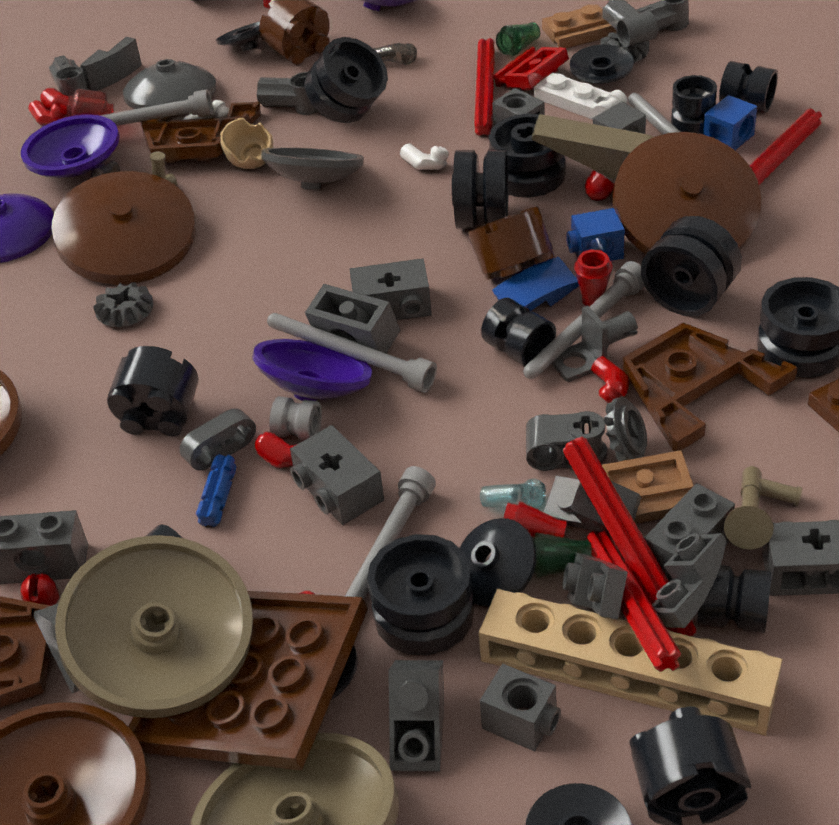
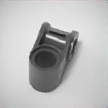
(550, 433)

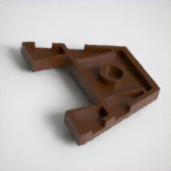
(194, 137)
(686, 366)
(22, 651)

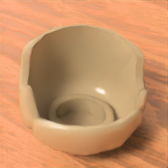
(244, 142)

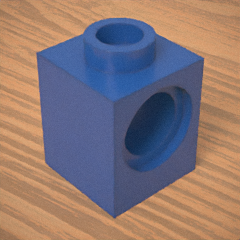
(731, 121)
(597, 231)

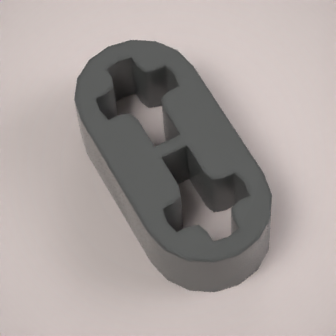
(218, 436)

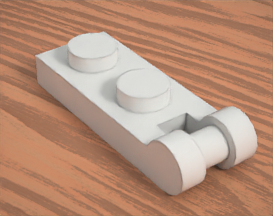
(576, 96)

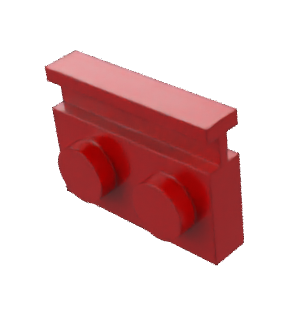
(531, 67)

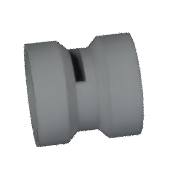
(295, 418)

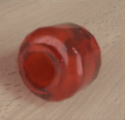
(89, 103)

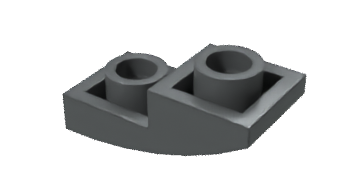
(111, 66)
(694, 573)
(595, 584)

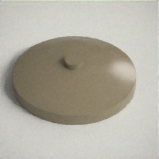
(154, 626)
(338, 785)

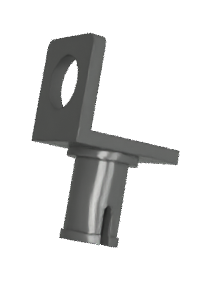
(595, 341)

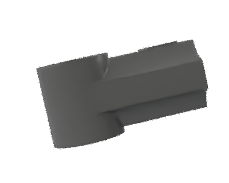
(669, 14)
(629, 23)
(67, 75)
(285, 93)

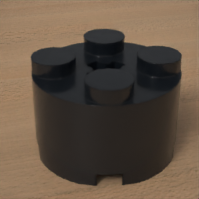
(152, 391)
(690, 768)

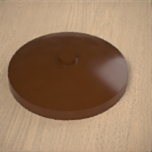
(685, 177)
(123, 227)
(71, 768)

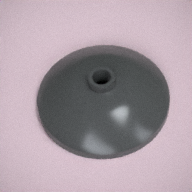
(167, 83)
(312, 165)

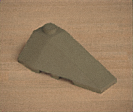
(587, 143)

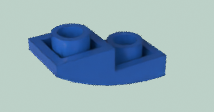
(539, 283)

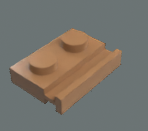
(577, 26)
(657, 478)

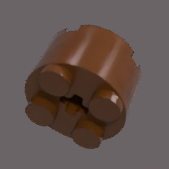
(295, 29)
(511, 243)

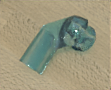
(530, 492)

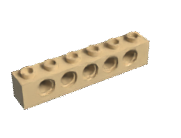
(546, 642)

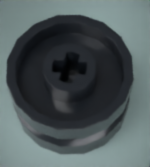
(346, 80)
(531, 166)
(479, 189)
(691, 265)
(801, 325)
(421, 594)

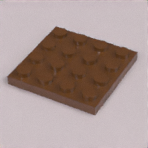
(279, 693)

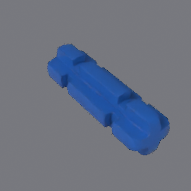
(216, 490)

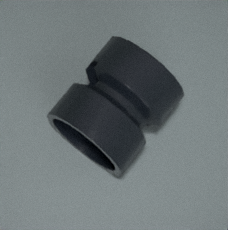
(749, 85)
(691, 100)
(517, 330)
(738, 598)

